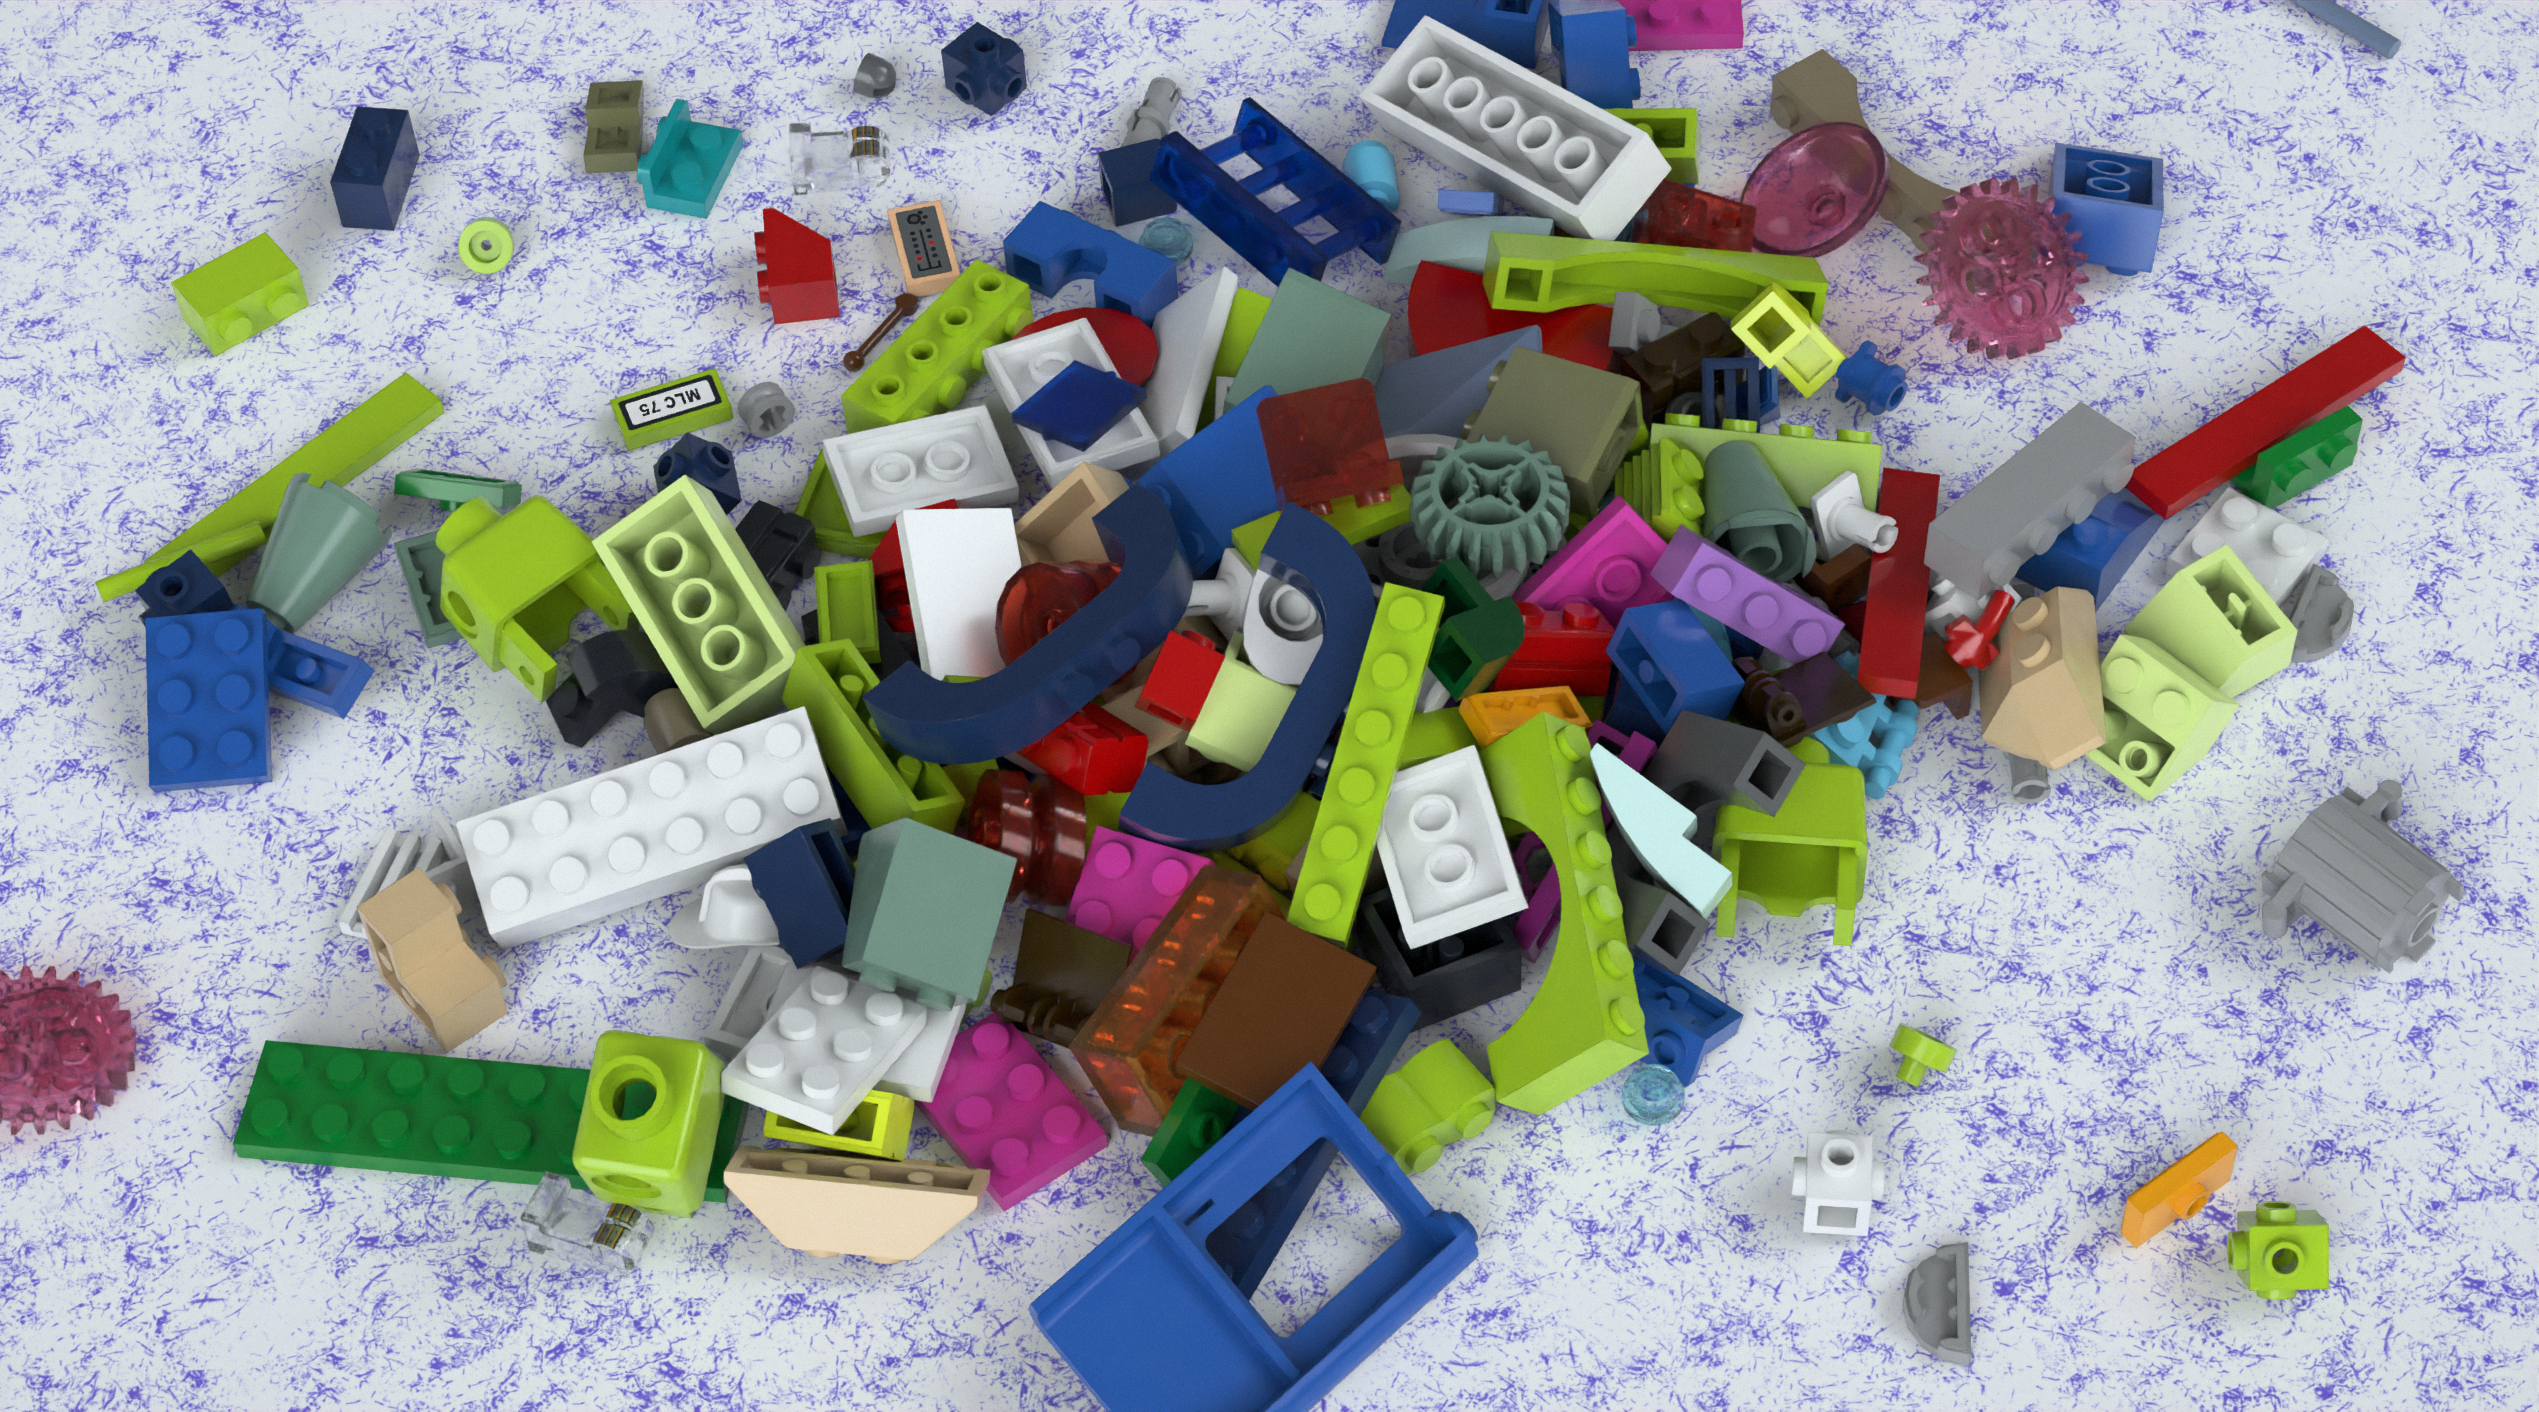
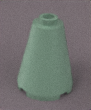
(1754, 514)
(313, 551)

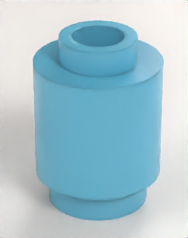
(1373, 170)

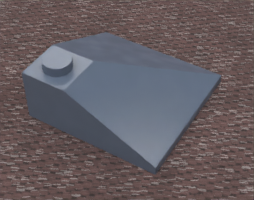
(1444, 386)

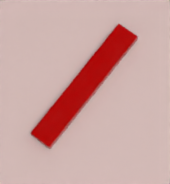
(2263, 420)
(1898, 587)

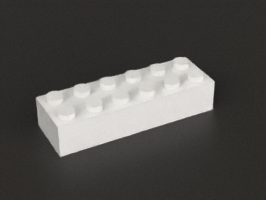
(1515, 132)
(645, 828)

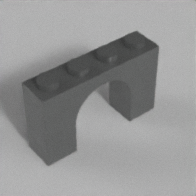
(1701, 767)

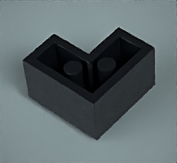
(1444, 974)

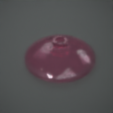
(1817, 190)

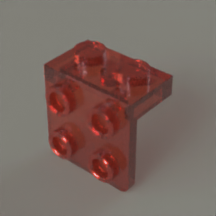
(1328, 448)

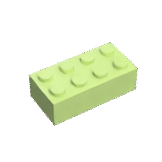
(703, 605)

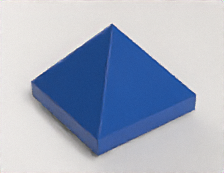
(1768, 397)

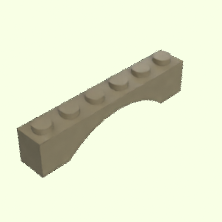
(1825, 92)

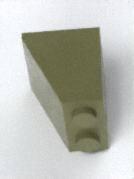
(1567, 409)

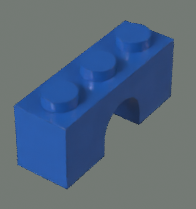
(1058, 248)

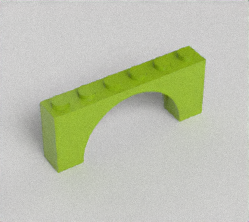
(1588, 1007)

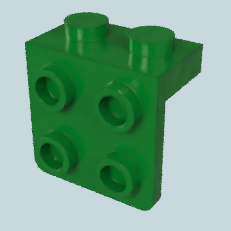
(2302, 459)

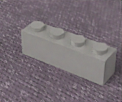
(2030, 501)

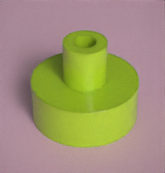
(483, 257)
(1920, 1052)

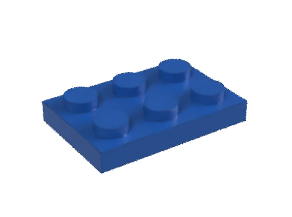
(208, 700)

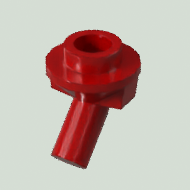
(1972, 642)

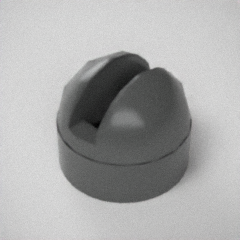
(874, 77)

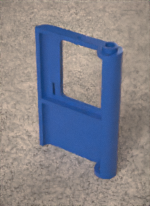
(1168, 1331)

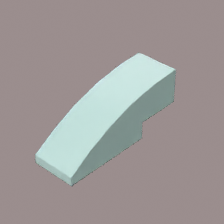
(1455, 244)
(1660, 834)

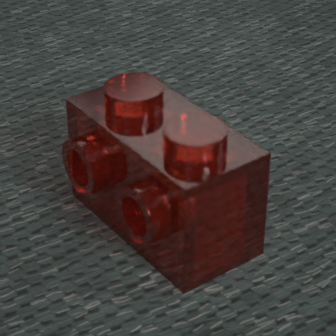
(1694, 219)

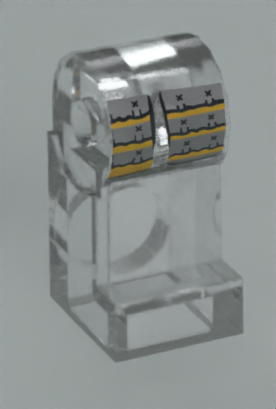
(838, 159)
(584, 1229)

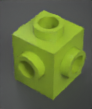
(2280, 1250)

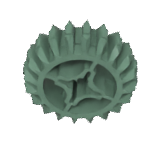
(1490, 487)

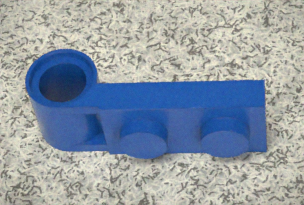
(313, 672)

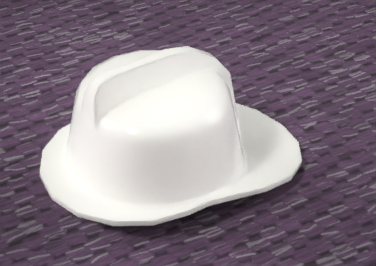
(1280, 630)
(725, 915)

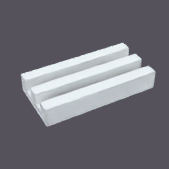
(378, 866)

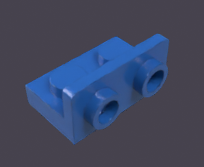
(1681, 1021)

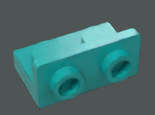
(687, 163)

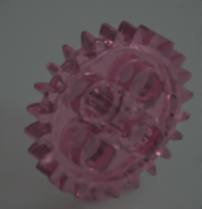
(1989, 313)
(60, 1049)

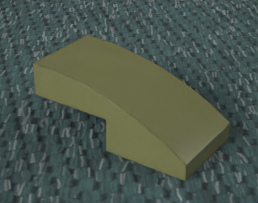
(614, 126)

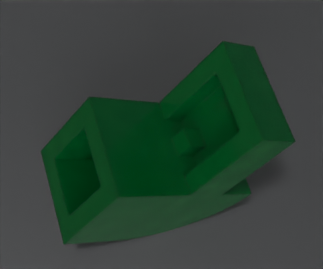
(1473, 633)

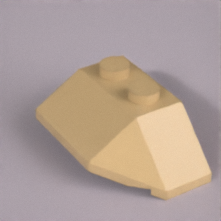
(2046, 682)
(853, 1200)

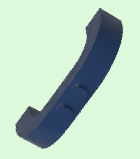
(1063, 670)
(1220, 817)

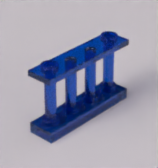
(1249, 225)

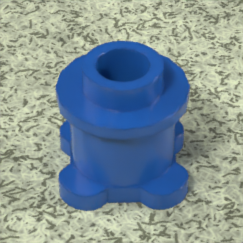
(1870, 380)

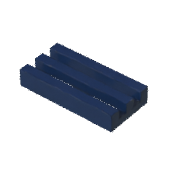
(1729, 366)

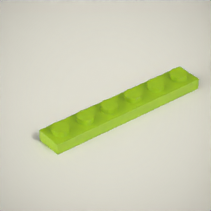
(1365, 763)

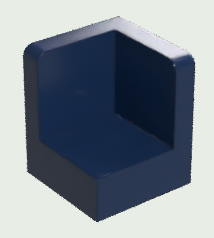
(1127, 183)

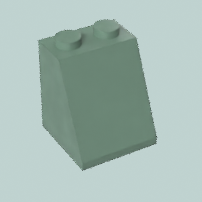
(1311, 341)
(925, 912)

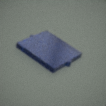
(1079, 405)

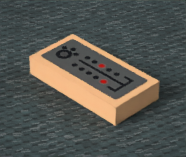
(923, 248)

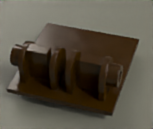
(1797, 698)
(1059, 977)

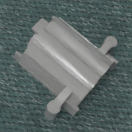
(2359, 879)

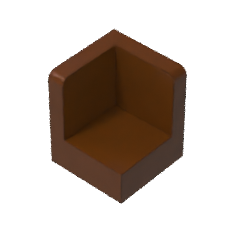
(1840, 579)
(1941, 680)

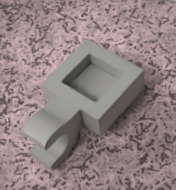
(1635, 323)

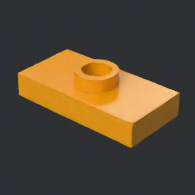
(1499, 713)
(2179, 1189)

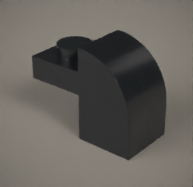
(608, 675)

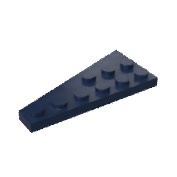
(1257, 1230)

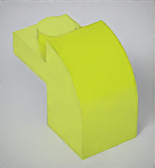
(1785, 336)

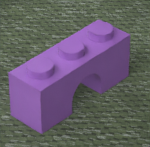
(1745, 598)

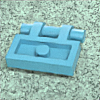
(1850, 744)

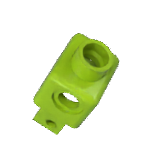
(520, 583)
(1805, 853)
(667, 1153)

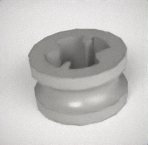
(766, 409)

